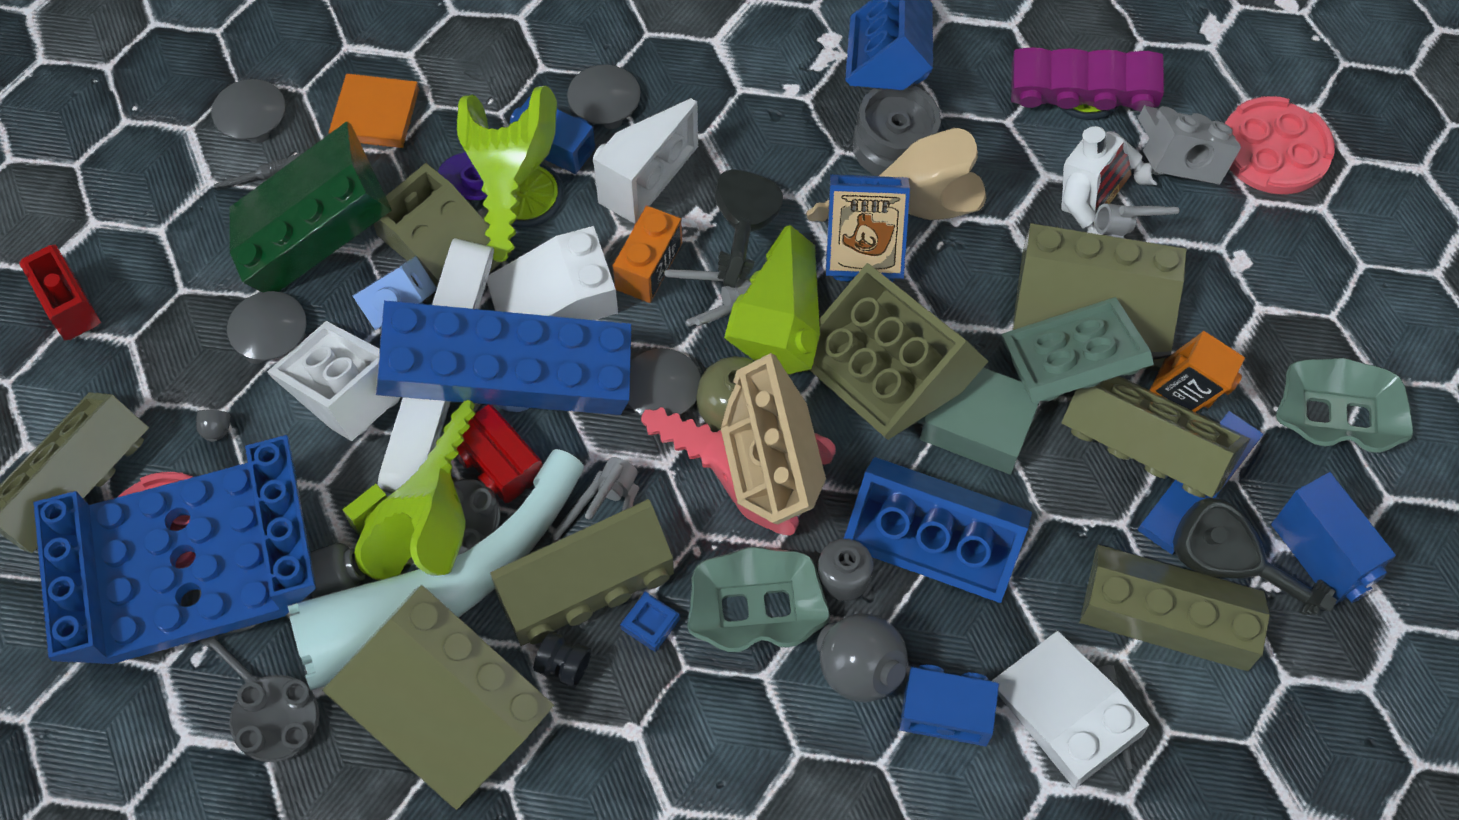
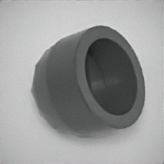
(212, 424)

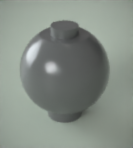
(862, 657)

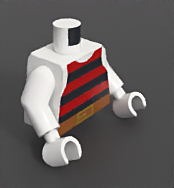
(1098, 172)

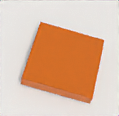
(376, 108)

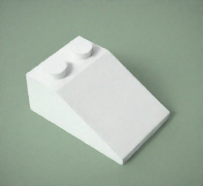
(645, 159)
(557, 280)
(335, 379)
(1070, 708)

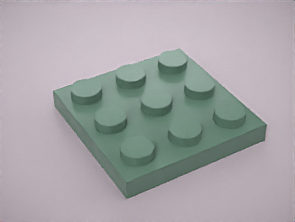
(1076, 350)

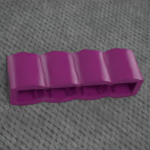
(1087, 78)

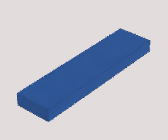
(1166, 515)

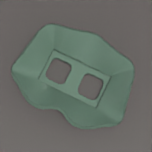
(1344, 384)
(753, 574)

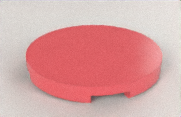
(1280, 145)

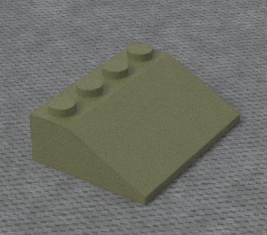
(1079, 268)
(890, 354)
(438, 697)

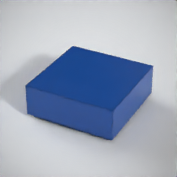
(650, 621)

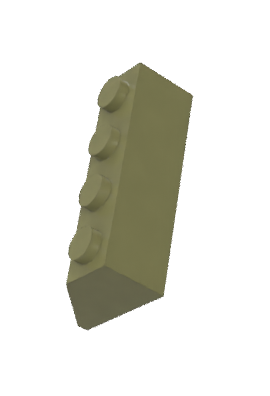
(1157, 434)
(69, 459)
(584, 573)
(1176, 608)

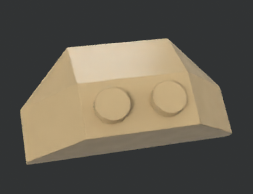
(771, 443)

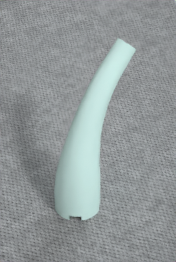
(340, 623)

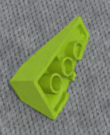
(780, 306)

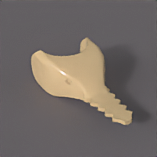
(937, 177)

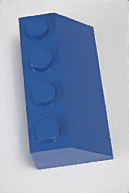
(890, 44)
(938, 529)

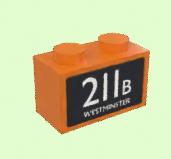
(647, 254)
(1199, 373)

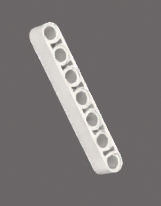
(422, 420)

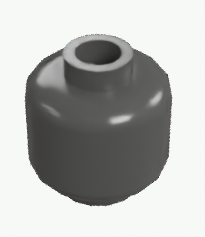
(335, 569)
(845, 569)

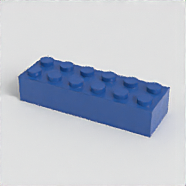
(503, 358)

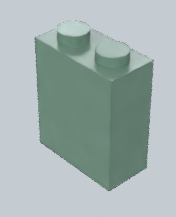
(983, 421)

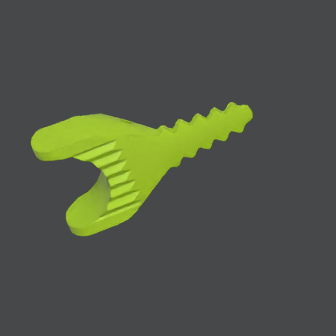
(506, 158)
(421, 516)

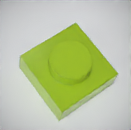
(362, 507)

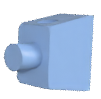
(396, 287)

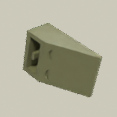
(427, 219)

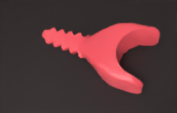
(710, 448)

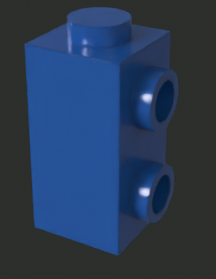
(572, 140)

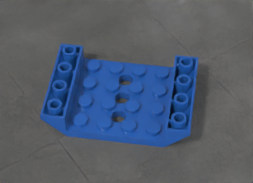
(114, 571)

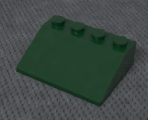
(305, 212)

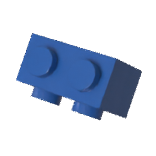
(949, 705)

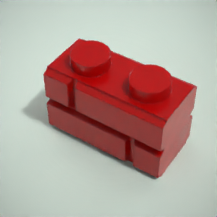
(59, 292)
(498, 454)

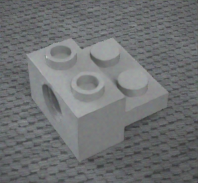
(1188, 144)

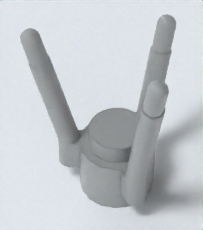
(1119, 219)
(728, 294)
(611, 483)

